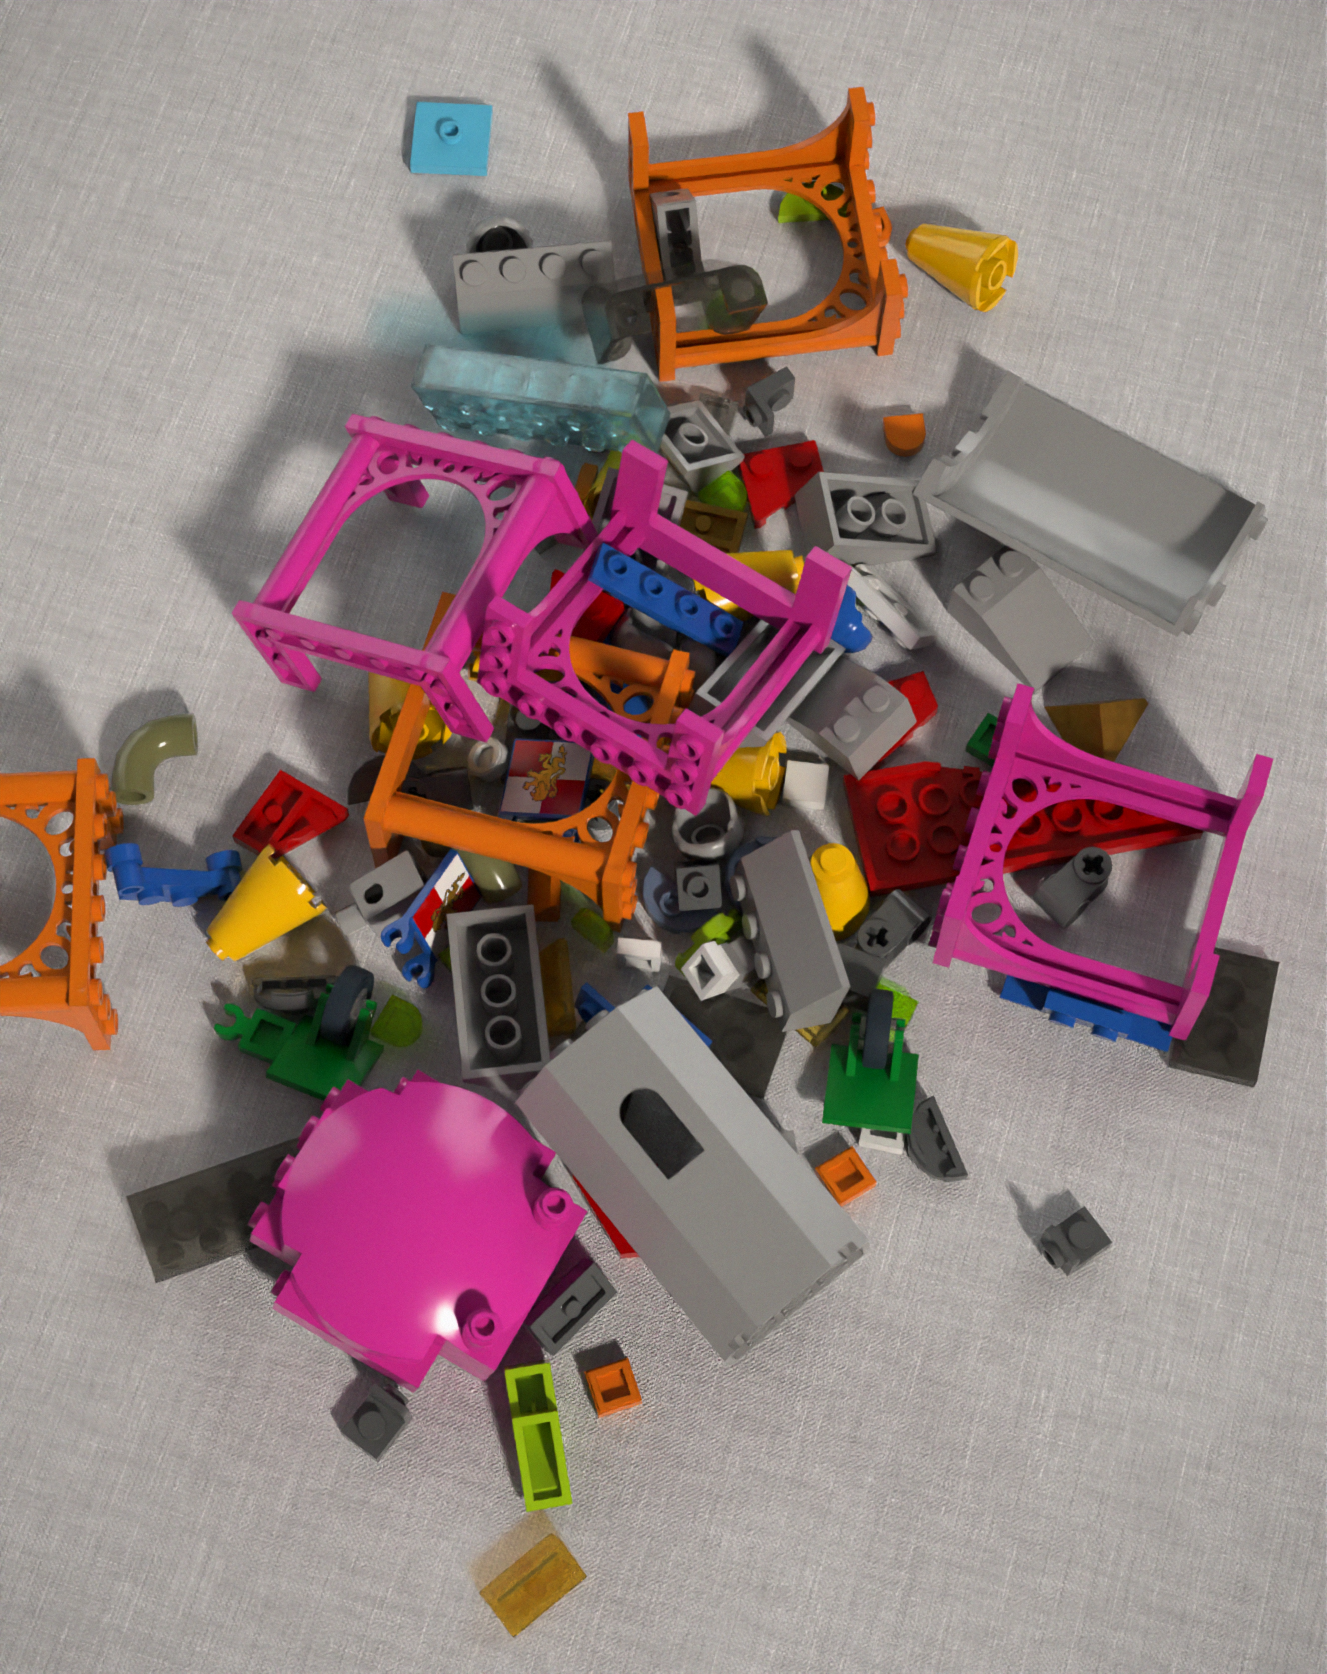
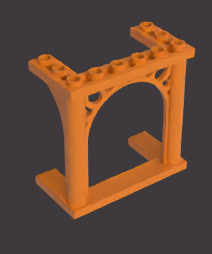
(828, 157)
(594, 867)
(70, 993)

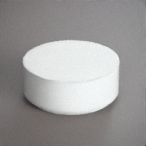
(489, 759)

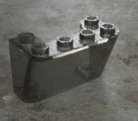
(728, 292)

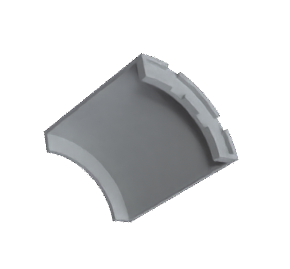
(1094, 506)

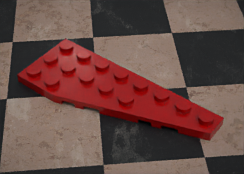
(916, 817)

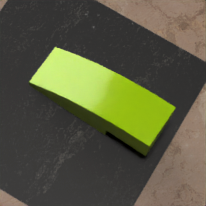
(537, 1435)

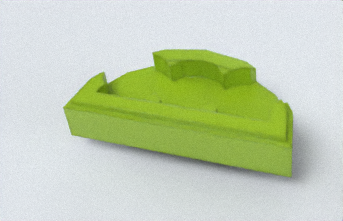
(800, 210)
(717, 929)

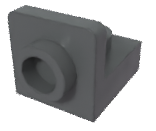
(768, 396)
(698, 885)
(1074, 1242)
(378, 1421)

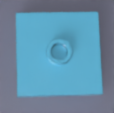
(451, 139)

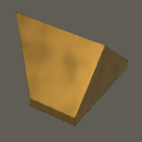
(1098, 726)

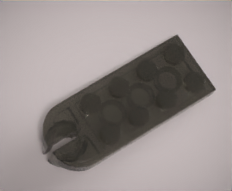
(205, 1212)

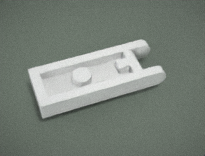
(887, 606)

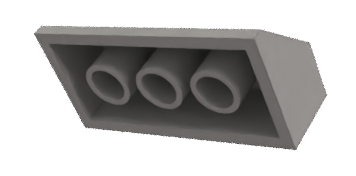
(528, 285)
(737, 664)
(790, 933)
(498, 996)

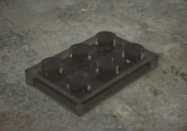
(1232, 1023)
(741, 1032)

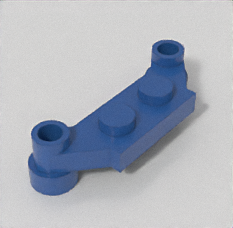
(171, 885)

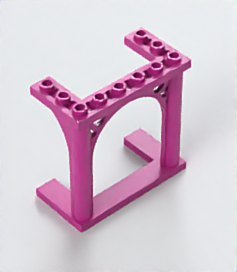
(381, 461)
(699, 744)
(1032, 752)

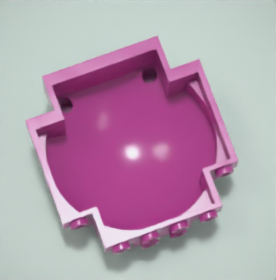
(414, 1227)

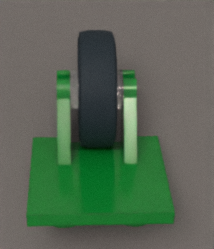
(334, 1042)
(869, 1084)

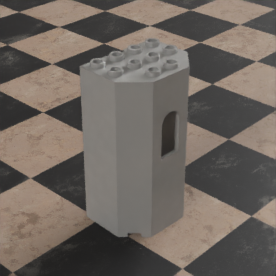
(734, 1231)

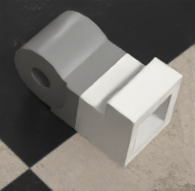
(729, 963)

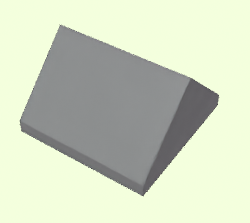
(698, 445)

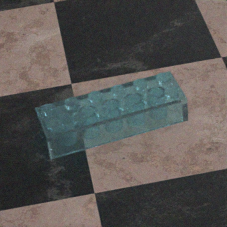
(540, 399)

